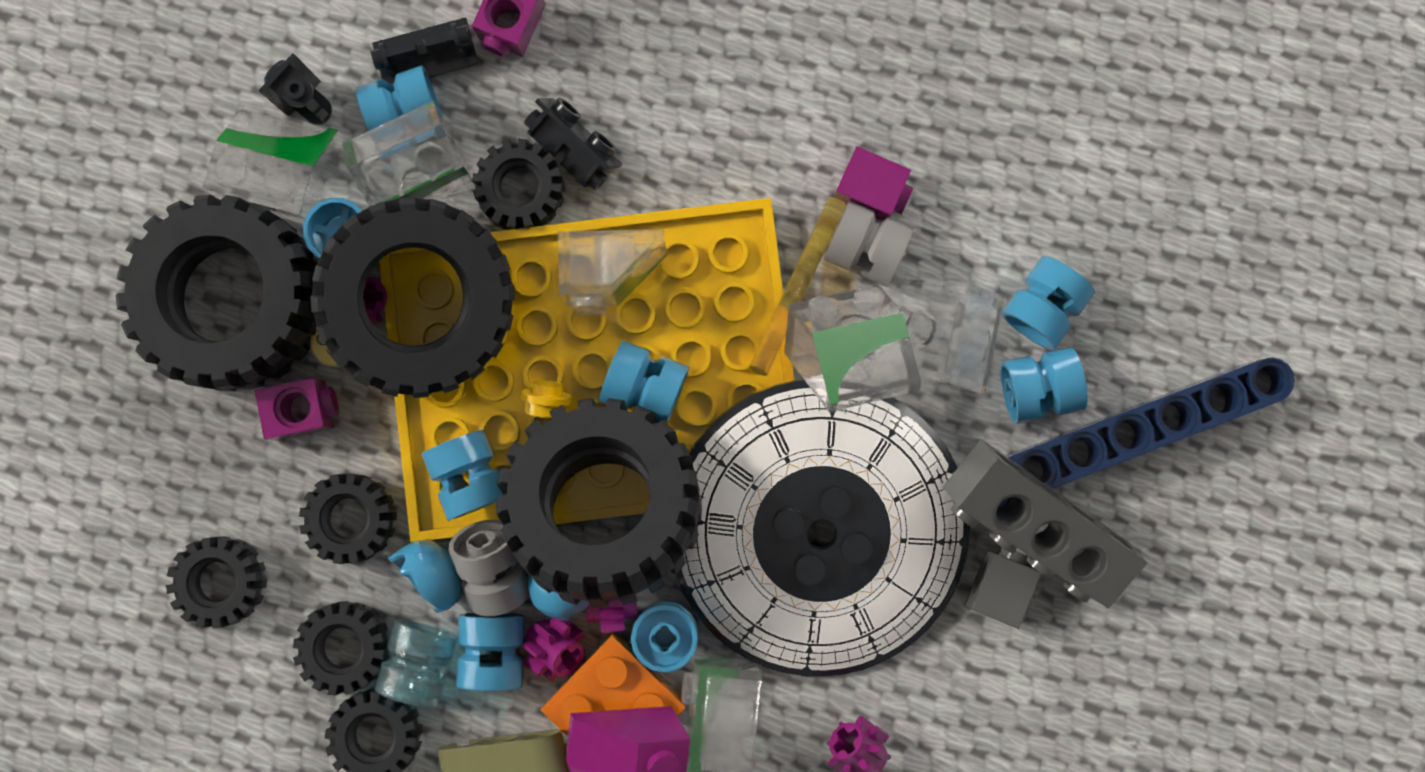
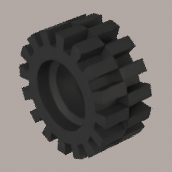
(512, 157)
(318, 518)
(187, 586)
(312, 647)
(345, 724)

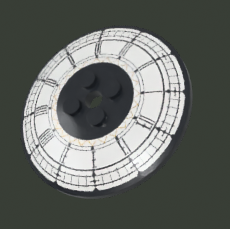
(896, 545)

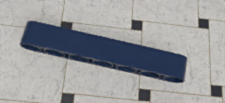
(1149, 429)

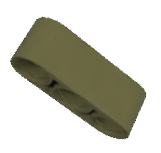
(507, 753)

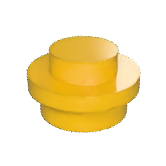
(544, 397)

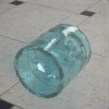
(416, 663)

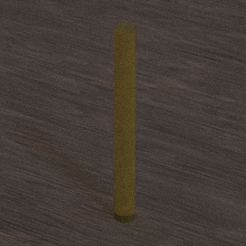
(797, 285)

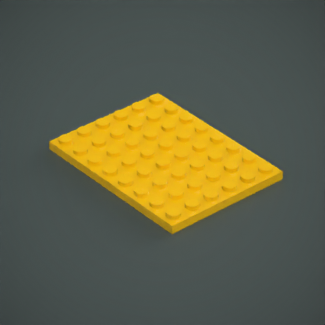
(696, 307)

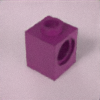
(513, 39)
(875, 184)
(275, 408)

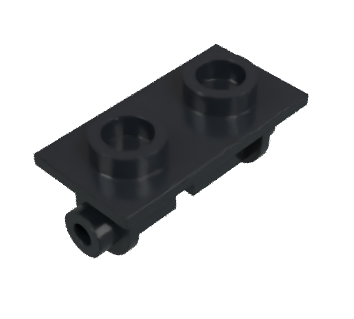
(436, 48)
(292, 87)
(560, 127)

